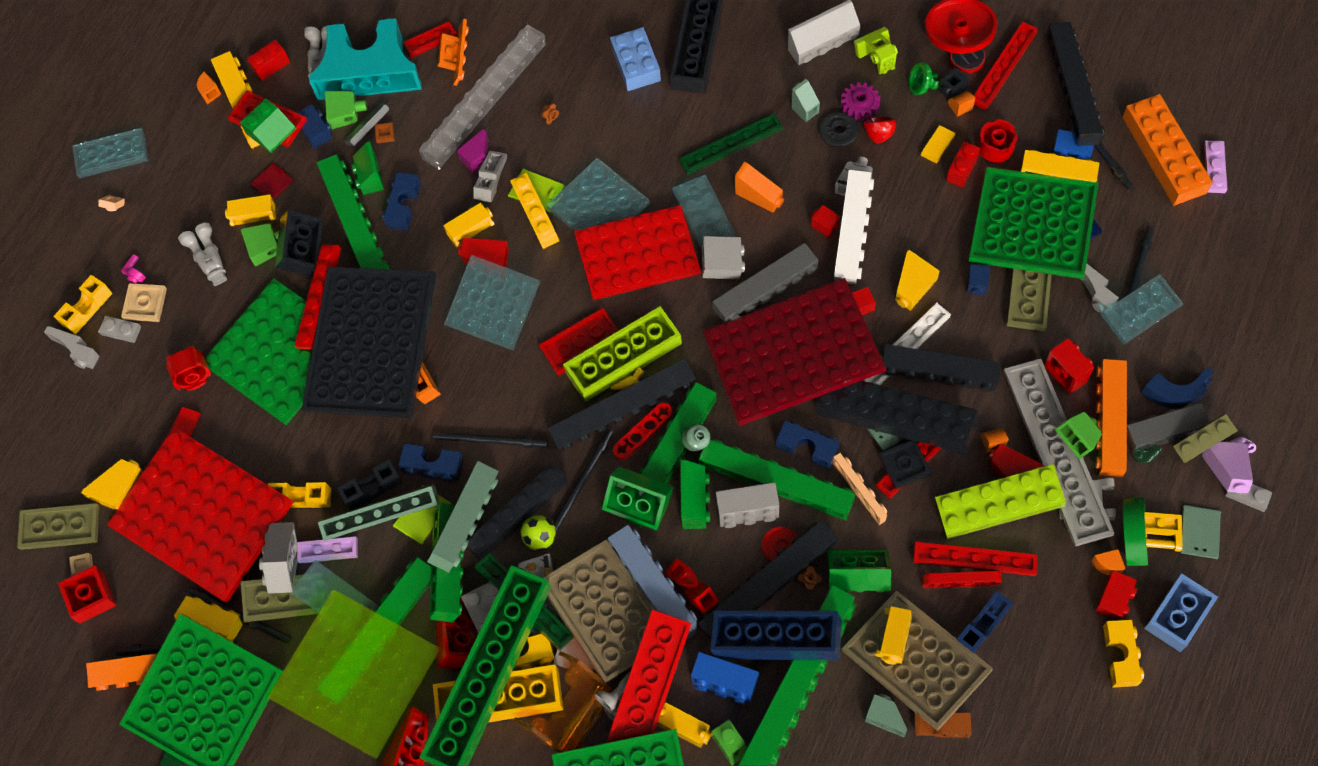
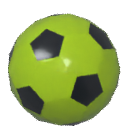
(538, 532)

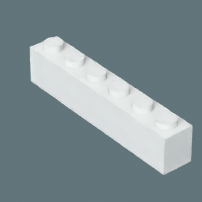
(852, 226)

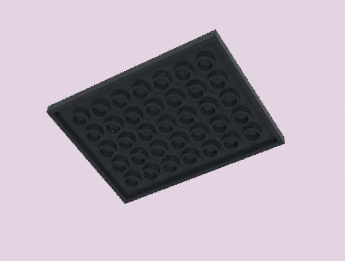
(369, 342)

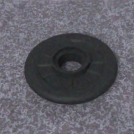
(834, 138)

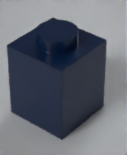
(978, 279)

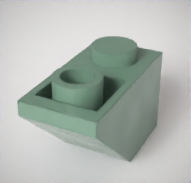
(805, 100)

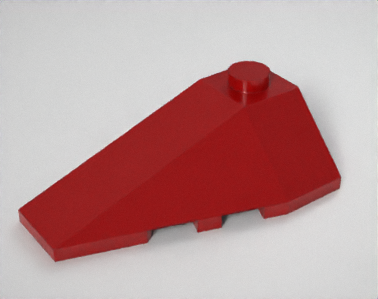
(455, 640)
(408, 741)

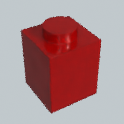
(825, 221)
(864, 300)
(701, 597)

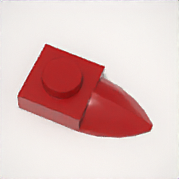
(681, 574)

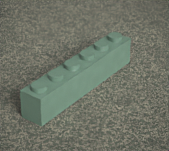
(378, 512)
(463, 516)

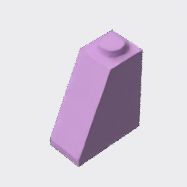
(1230, 465)

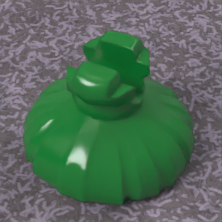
(922, 79)

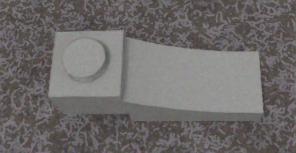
(489, 176)
(1096, 284)
(82, 355)

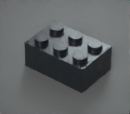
(298, 243)

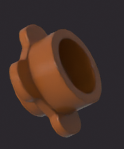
(550, 113)
(810, 584)

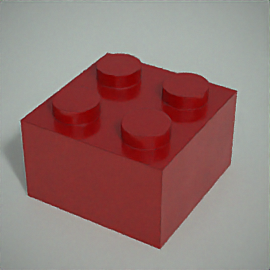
(1069, 366)
(87, 594)

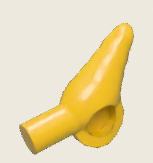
(628, 381)

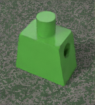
(342, 108)
(260, 242)
(1080, 434)
(729, 742)

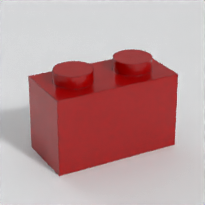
(268, 60)
(963, 164)
(1116, 596)

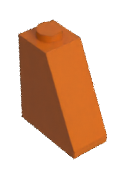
(757, 188)

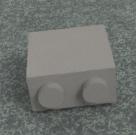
(722, 257)

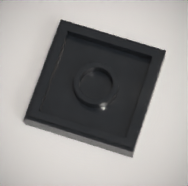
(904, 464)

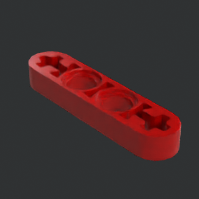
(645, 433)
(961, 579)

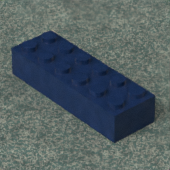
(776, 635)

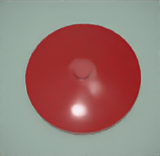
(961, 26)

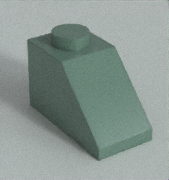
(885, 715)

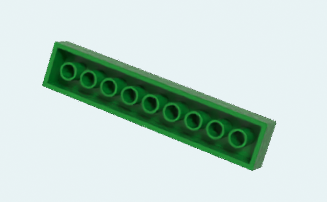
(486, 669)
(793, 694)

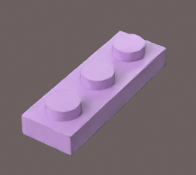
(1215, 165)
(327, 550)

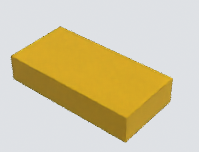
(938, 144)

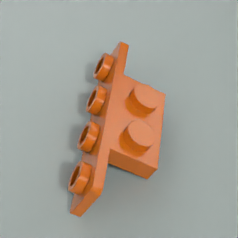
(452, 52)

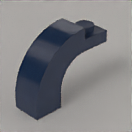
(1177, 396)
(985, 622)

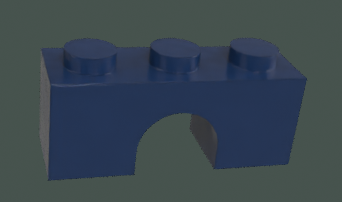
(403, 187)
(794, 435)
(446, 466)

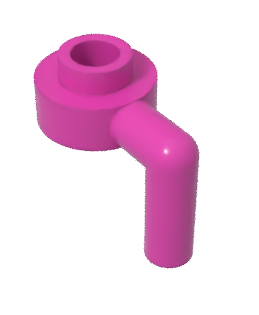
(133, 275)

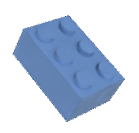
(635, 59)
(1181, 612)

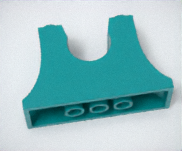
(366, 71)

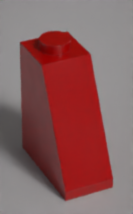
(489, 250)
(1009, 462)

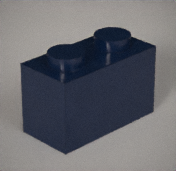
(314, 128)

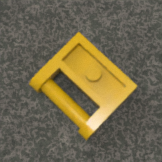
(1164, 525)

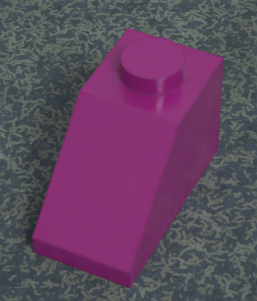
(474, 151)

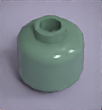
(696, 437)

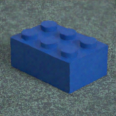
(724, 679)

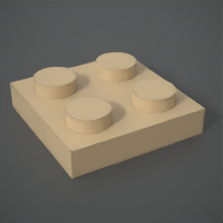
(144, 302)

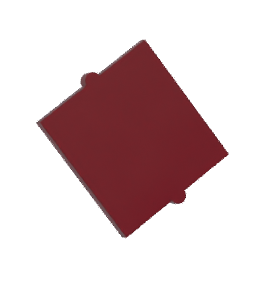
(272, 181)

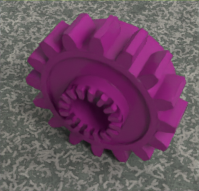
(860, 101)

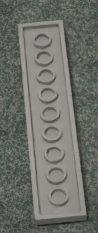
(1042, 415)

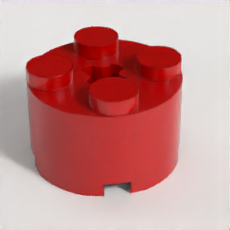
(997, 141)
(187, 369)

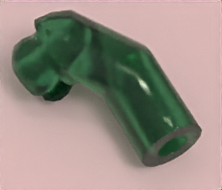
(1146, 456)

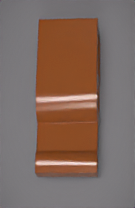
(957, 726)

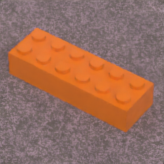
(1167, 149)

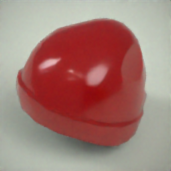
(880, 128)

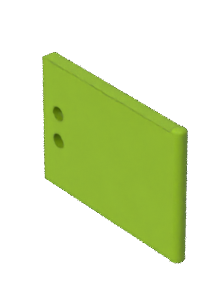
(544, 187)
(418, 524)

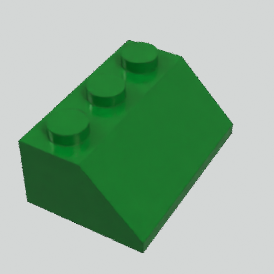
(694, 495)
(637, 497)
(859, 570)

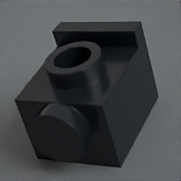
(953, 83)

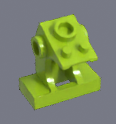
(881, 50)

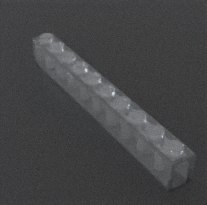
(482, 97)

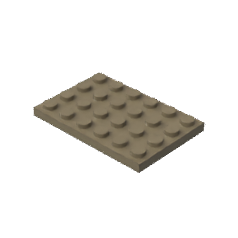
(601, 609)
(935, 667)

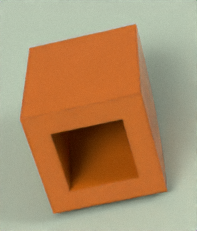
(207, 88)
(962, 103)
(993, 438)
(1108, 562)

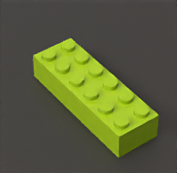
(622, 354)
(1000, 501)

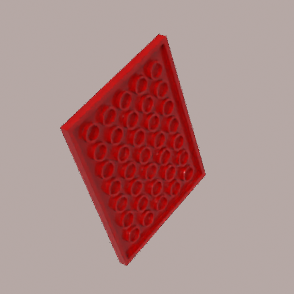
(200, 514)

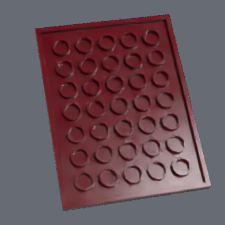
(793, 351)

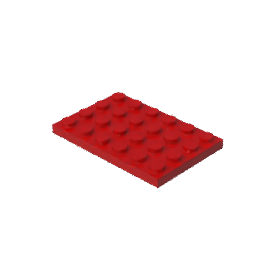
(637, 252)

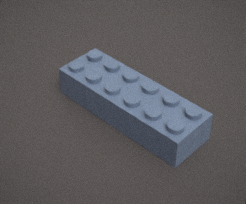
(649, 576)

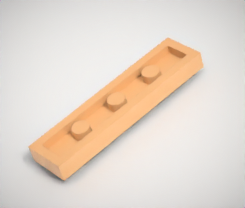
(865, 494)

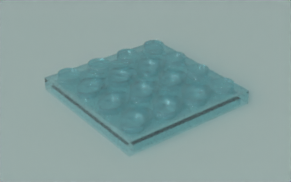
(597, 198)
(492, 302)

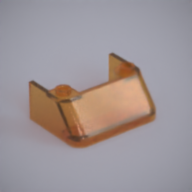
(581, 710)

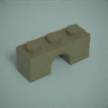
(1205, 438)

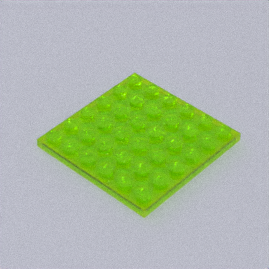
(354, 673)

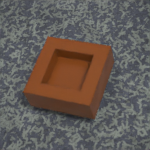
(384, 132)

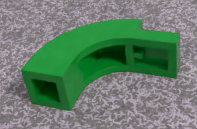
(1135, 531)

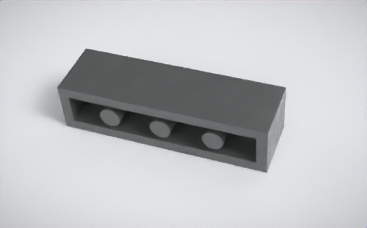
(1166, 427)

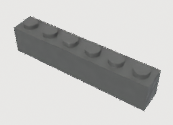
(765, 284)

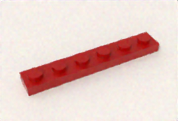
(1004, 65)
(327, 258)
(975, 558)

